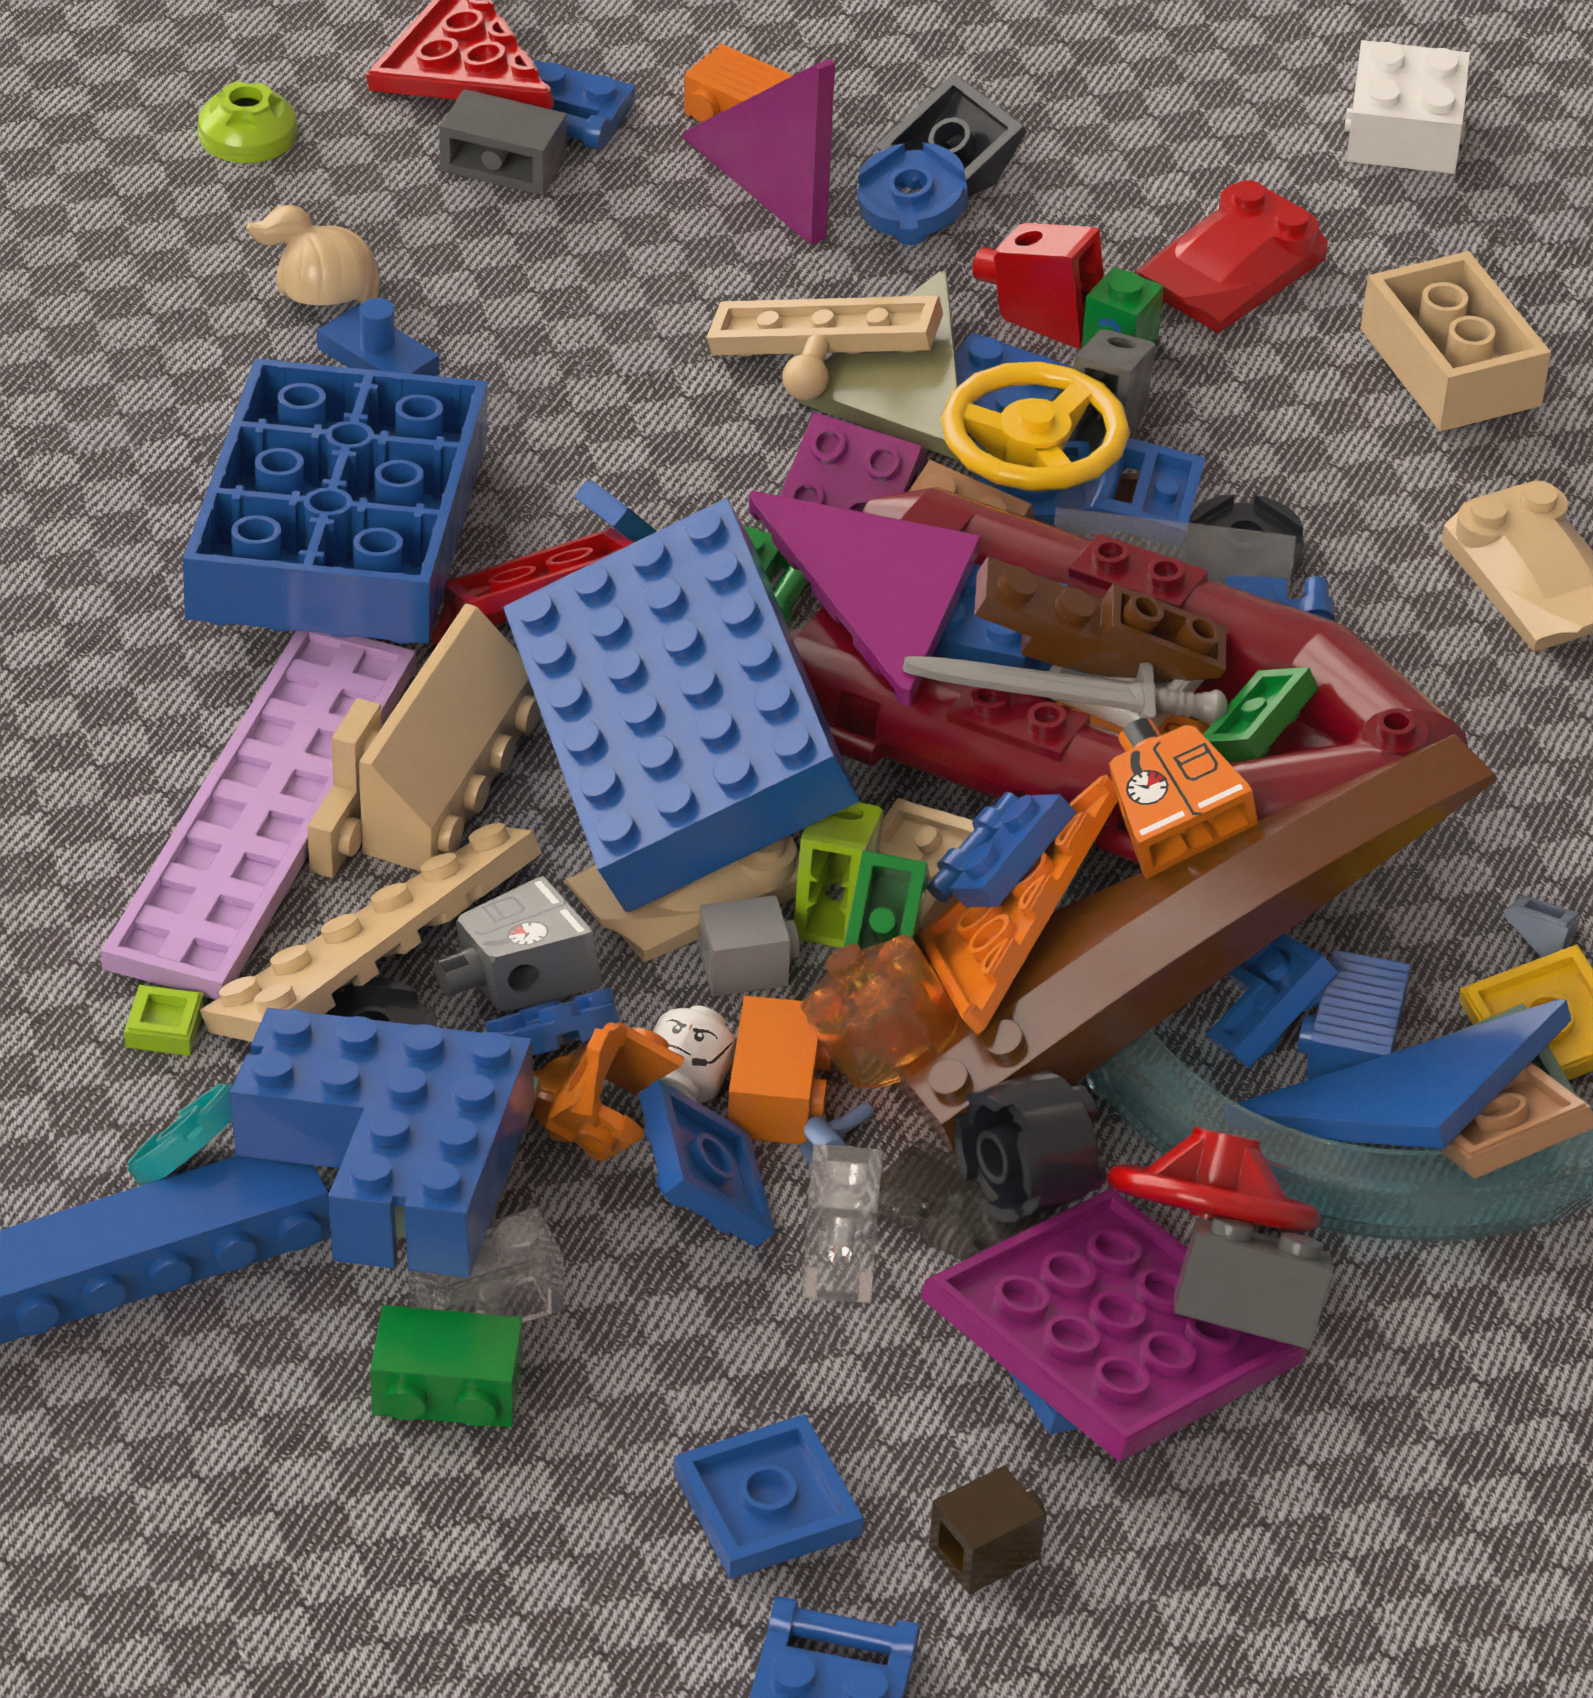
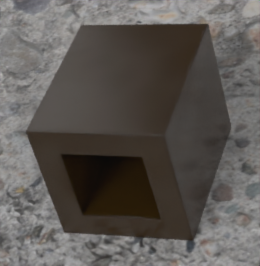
(987, 1529)

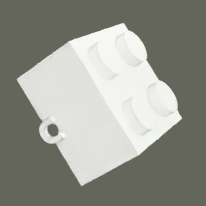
(1408, 107)

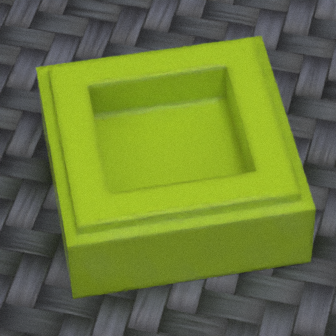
(164, 1020)

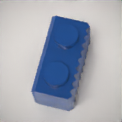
(1355, 1015)

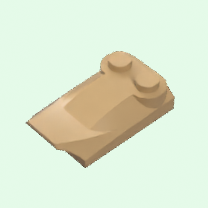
(1527, 561)
(676, 916)

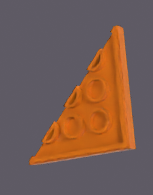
(984, 947)

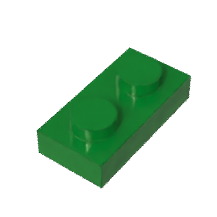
(1261, 712)

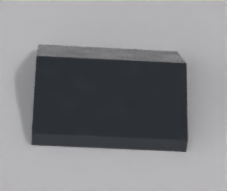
(966, 125)

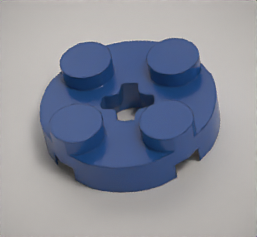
(912, 214)
(559, 1024)

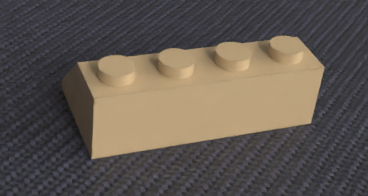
(445, 744)

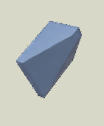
(1543, 924)

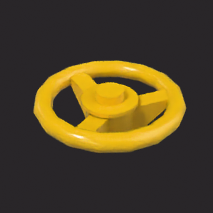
(1030, 433)

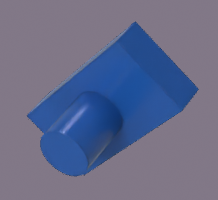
(368, 340)

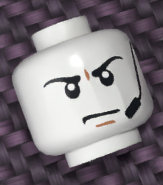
(706, 1046)

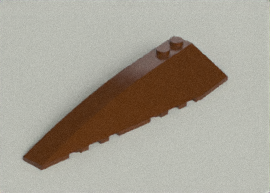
(1155, 943)

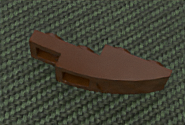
(1099, 635)

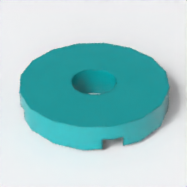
(184, 1137)

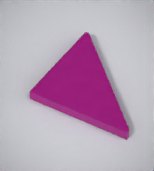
(779, 148)
(875, 574)

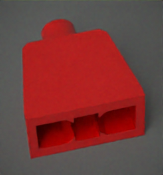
(1044, 277)

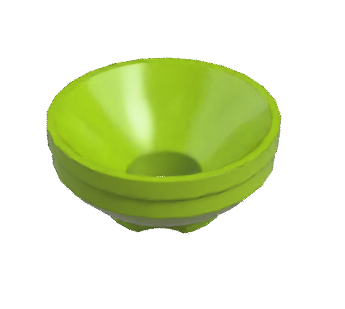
(247, 132)

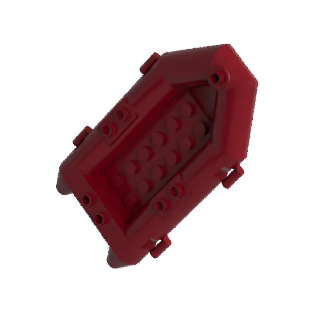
(1036, 747)

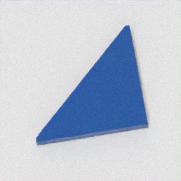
(1419, 1092)

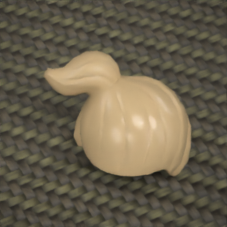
(319, 261)

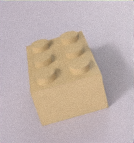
(1455, 341)

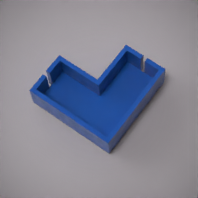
(404, 1116)

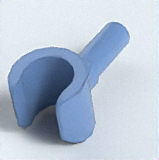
(824, 1133)

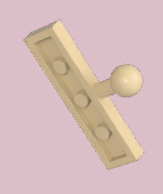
(822, 327)

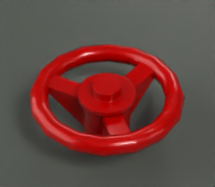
(1217, 1177)

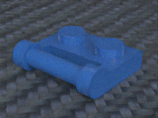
(592, 102)
(1164, 485)
(811, 1674)

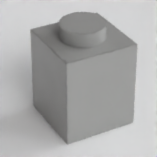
(746, 945)

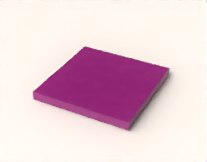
(1093, 1327)

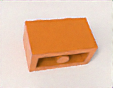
(776, 1071)

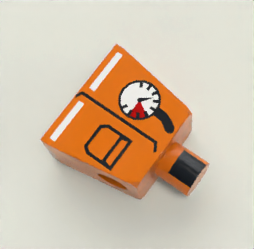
(1177, 794)

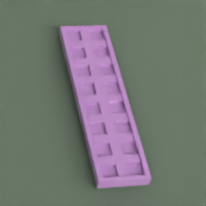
(250, 818)

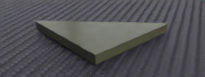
(898, 389)

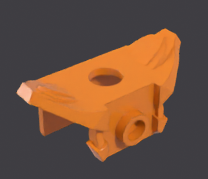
(573, 1083)

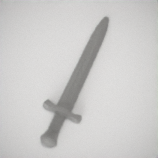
(1137, 697)

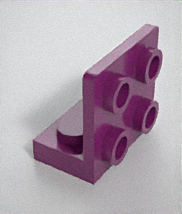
(850, 465)

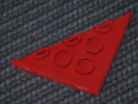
(456, 49)

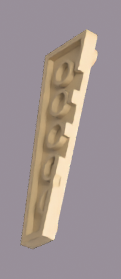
(351, 943)

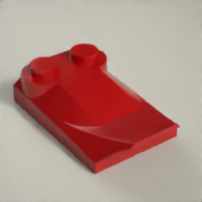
(1237, 256)
(511, 580)

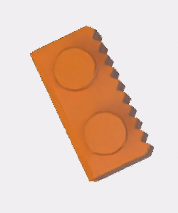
(726, 80)

